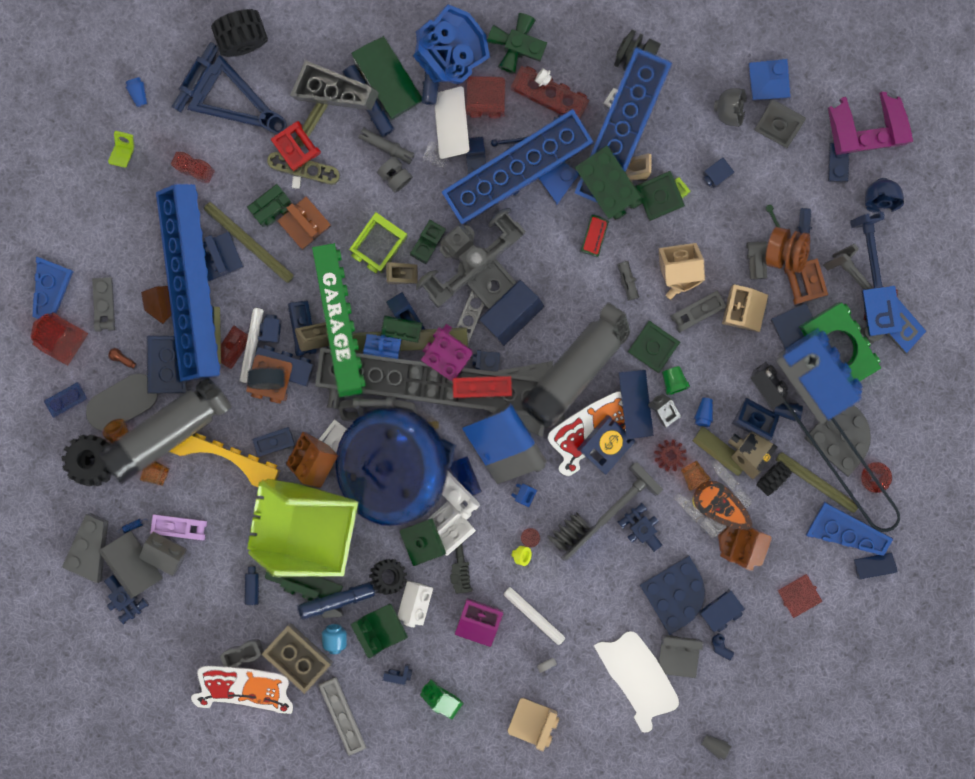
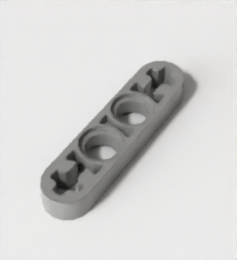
(475, 313)

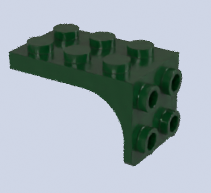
(609, 183)

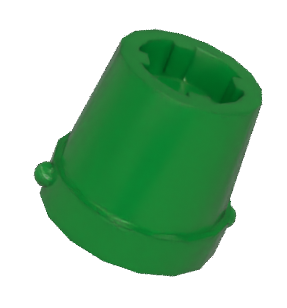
(674, 380)

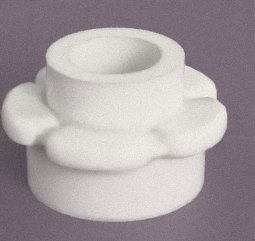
(543, 77)

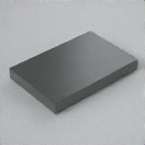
(124, 562)

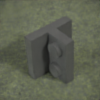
(779, 123)

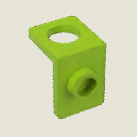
(122, 151)

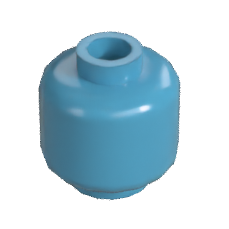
(334, 639)

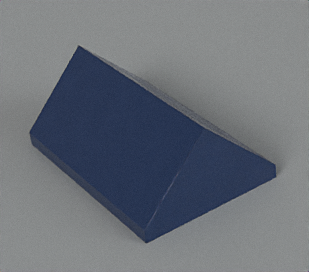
(512, 312)

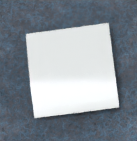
(451, 527)

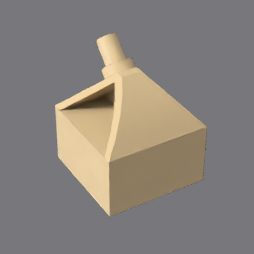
(681, 267)

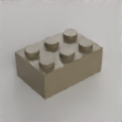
(297, 658)

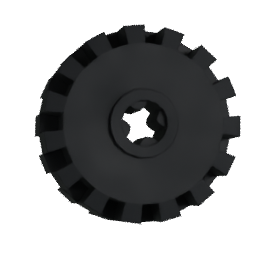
(239, 32)
(78, 462)

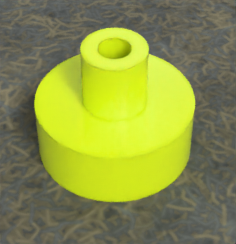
(522, 555)

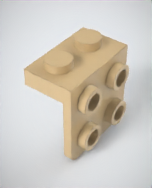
(533, 723)

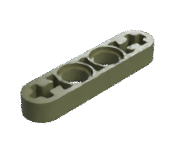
(303, 170)

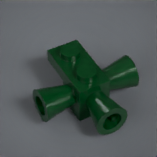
(517, 43)

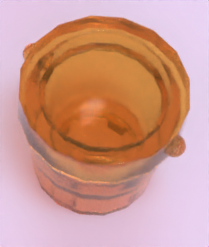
(115, 430)
(155, 473)
(694, 475)

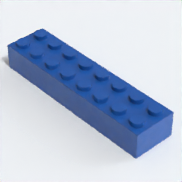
(630, 109)
(517, 167)

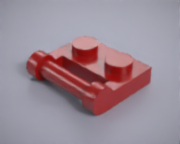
(289, 148)

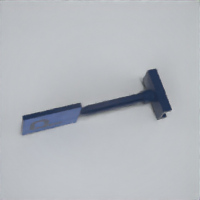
(880, 302)

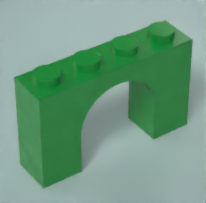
(838, 317)

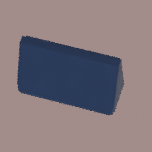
(875, 566)

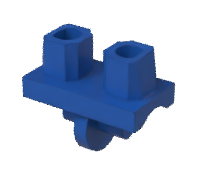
(382, 346)

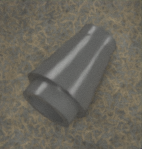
(716, 746)

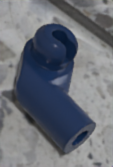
(719, 647)

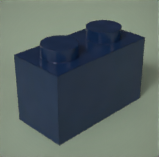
(722, 611)

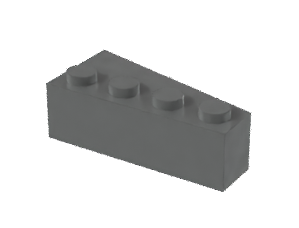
(327, 87)

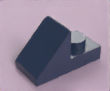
(476, 154)

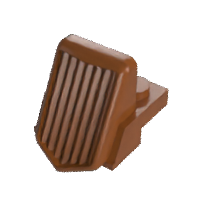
(744, 546)

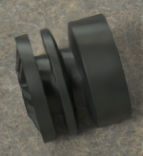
(628, 46)

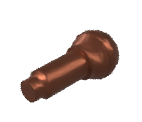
(116, 355)

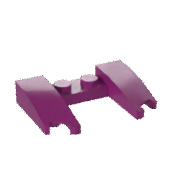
(848, 140)

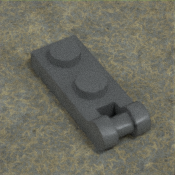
(103, 303)
(699, 311)

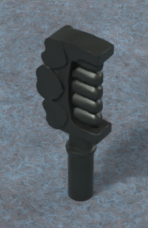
(460, 573)

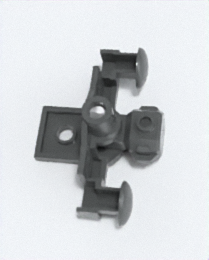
(476, 265)

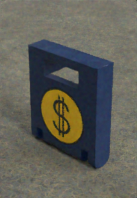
(609, 442)

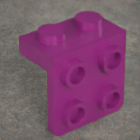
(446, 353)

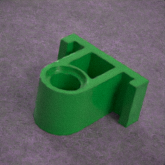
(440, 699)

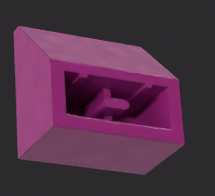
(479, 622)

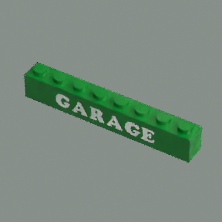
(337, 320)

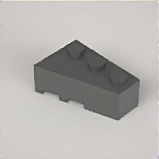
(84, 553)

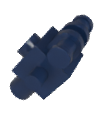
(643, 528)
(121, 600)

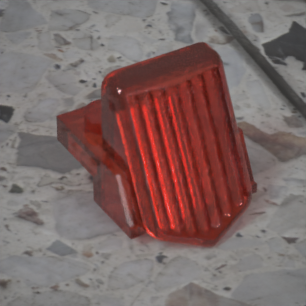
(57, 337)

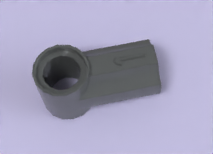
(757, 259)

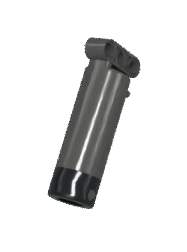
(577, 366)
(164, 430)

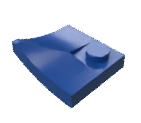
(769, 80)

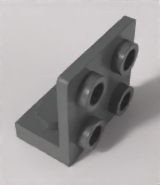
(679, 655)

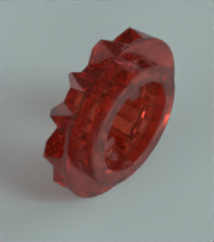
(885, 479)

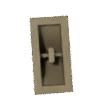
(401, 273)

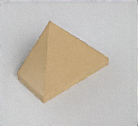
(639, 167)

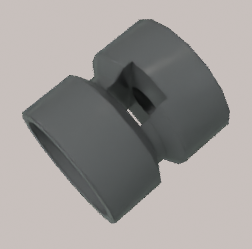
(399, 179)

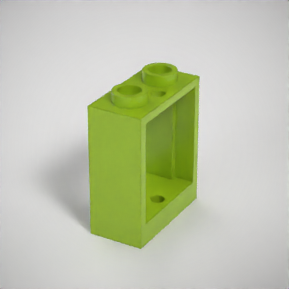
(391, 228)

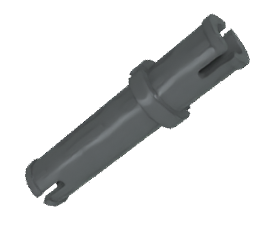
(386, 145)

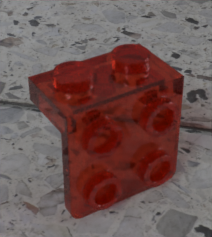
(485, 96)

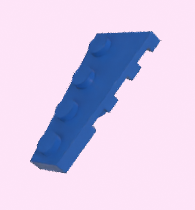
(844, 529)

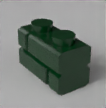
(269, 206)

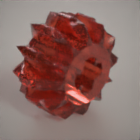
(675, 450)

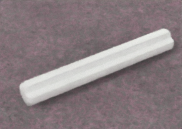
(252, 342)
(534, 616)

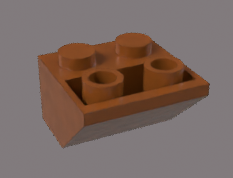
(311, 460)

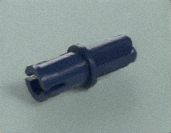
(805, 220)

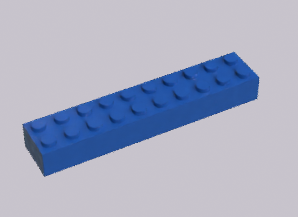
(188, 282)

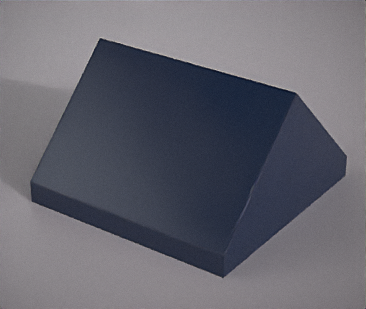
(756, 419)

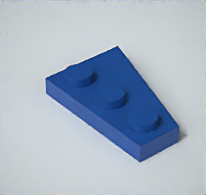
(559, 181)
(49, 287)

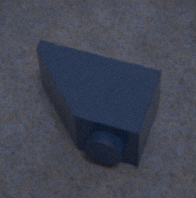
(402, 309)

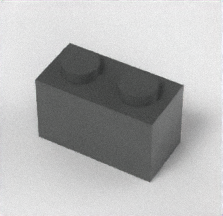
(162, 553)

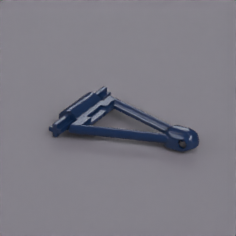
(201, 80)

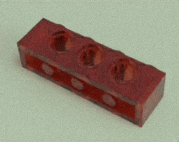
(538, 95)

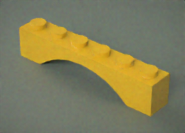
(249, 465)

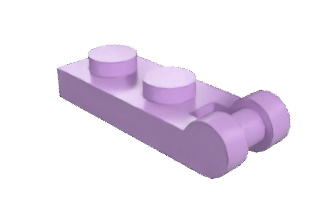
(178, 527)

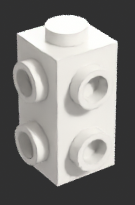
(414, 603)

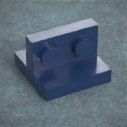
(221, 256)

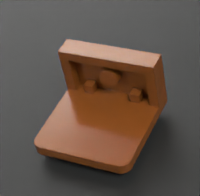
(275, 395)

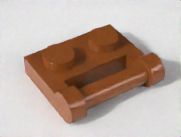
(812, 281)

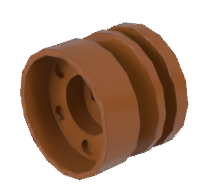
(788, 249)

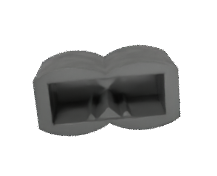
(245, 653)

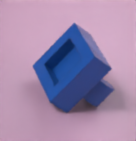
(525, 494)

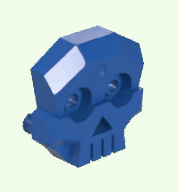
(462, 37)

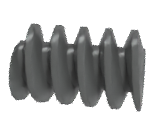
(568, 532)

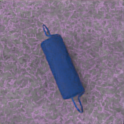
(131, 526)

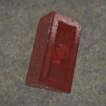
(233, 346)

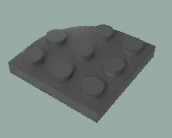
(835, 446)

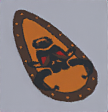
(721, 505)

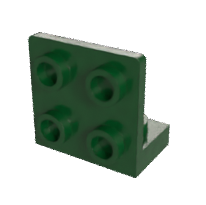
(379, 630)

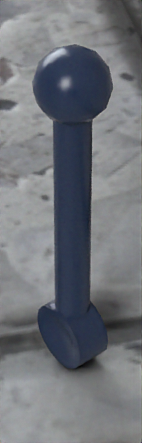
(494, 142)

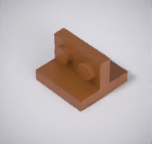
(304, 222)

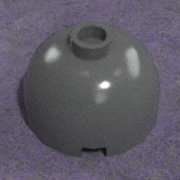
(731, 107)

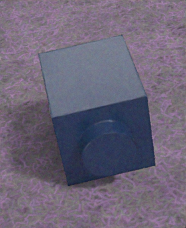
(717, 173)

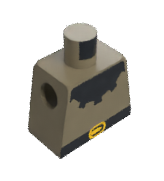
(751, 453)

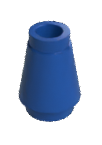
(137, 91)
(704, 413)

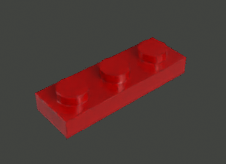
(482, 387)

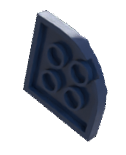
(676, 594)

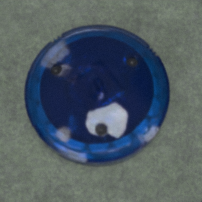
(391, 466)

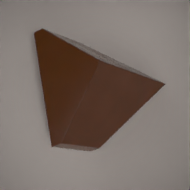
(157, 303)

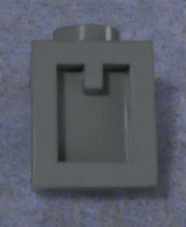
(665, 409)

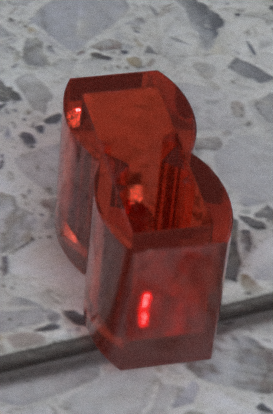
(188, 166)

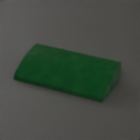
(387, 77)

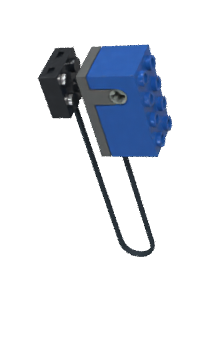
(825, 388)

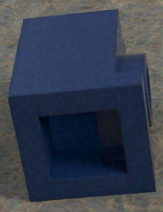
(270, 329)

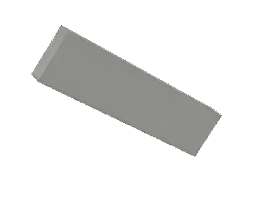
(342, 716)

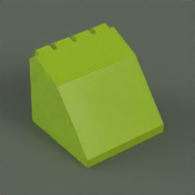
(301, 530)

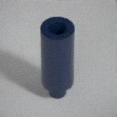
(251, 586)

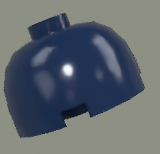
(885, 194)

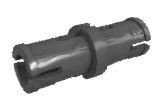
(628, 280)

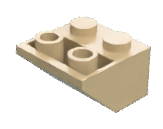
(745, 308)

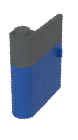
(505, 445)

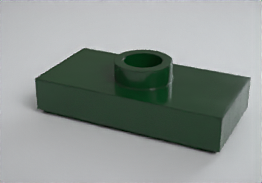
(401, 329)

